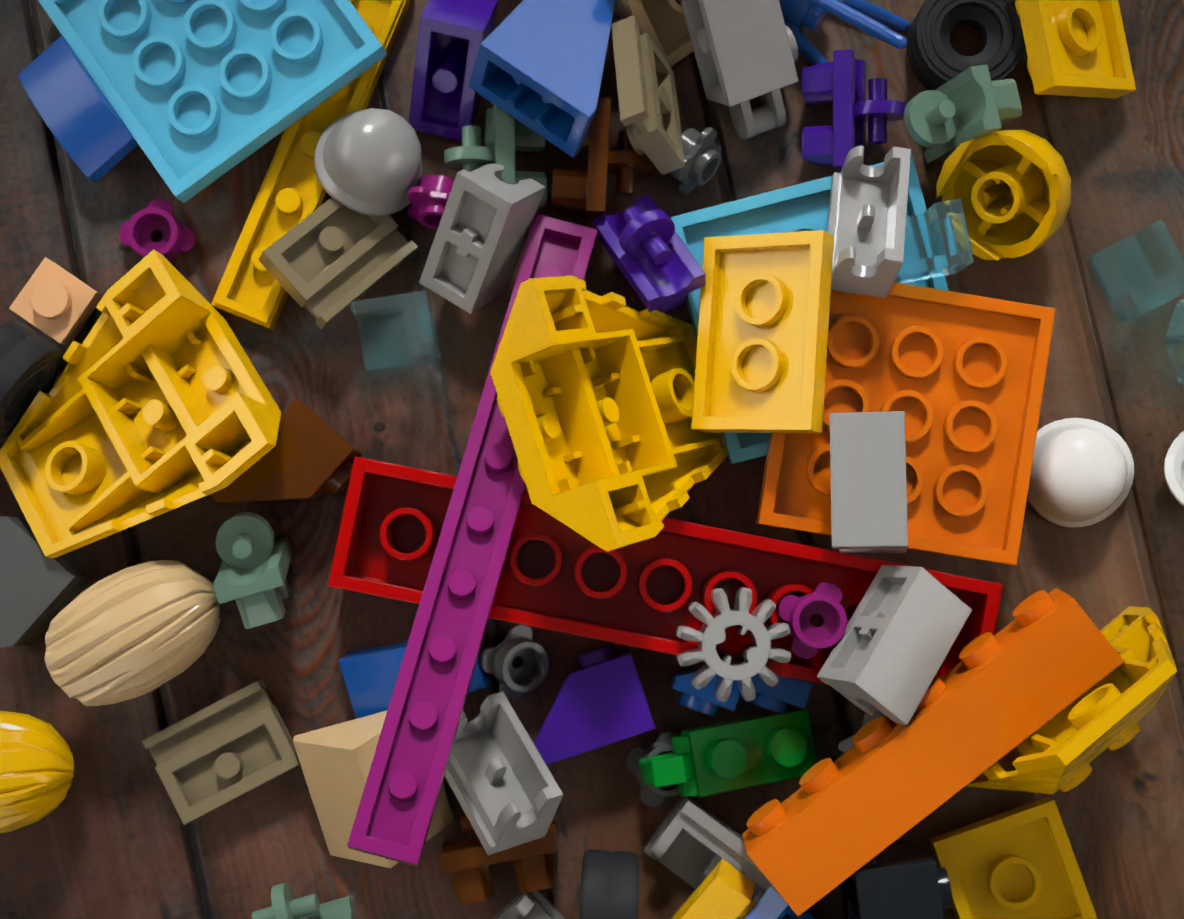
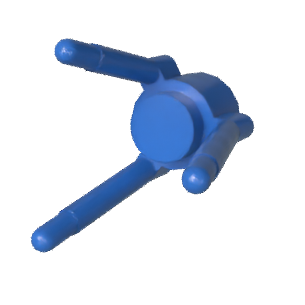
(855, 12)

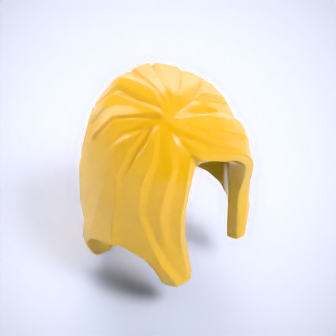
(33, 770)

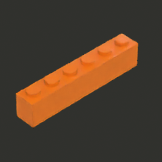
(905, 772)

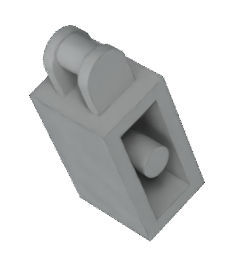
(743, 55)

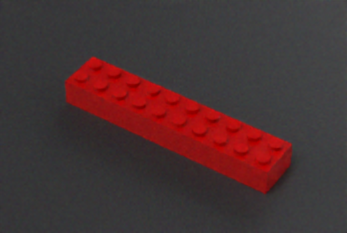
(614, 596)

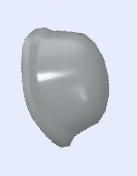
(369, 161)

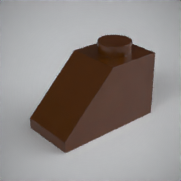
(301, 467)

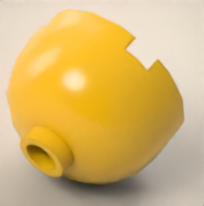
(1009, 191)

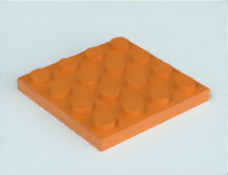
(971, 402)

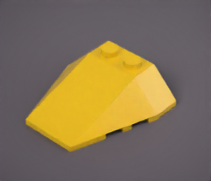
(601, 409)
(141, 416)
(1099, 719)

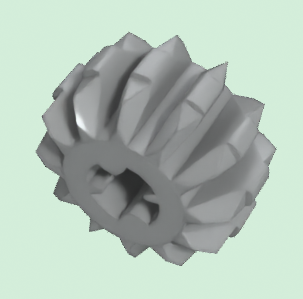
(753, 655)

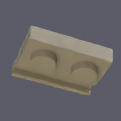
(647, 97)
(335, 258)
(222, 751)

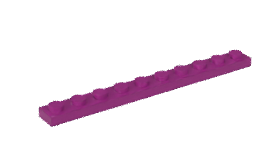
(455, 599)

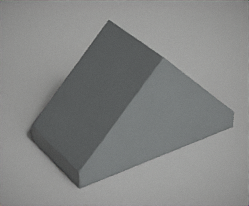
(31, 584)

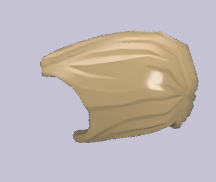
(131, 632)

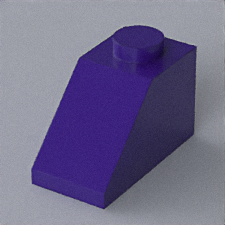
(445, 62)
(594, 706)

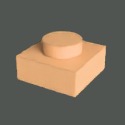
(56, 302)

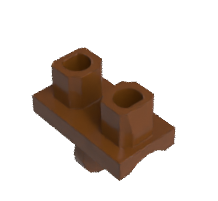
(586, 190)
(471, 865)

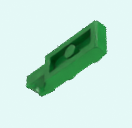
(734, 755)

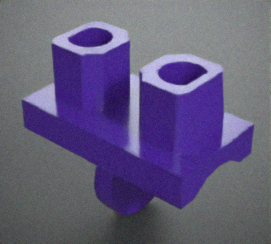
(845, 87)
(650, 255)

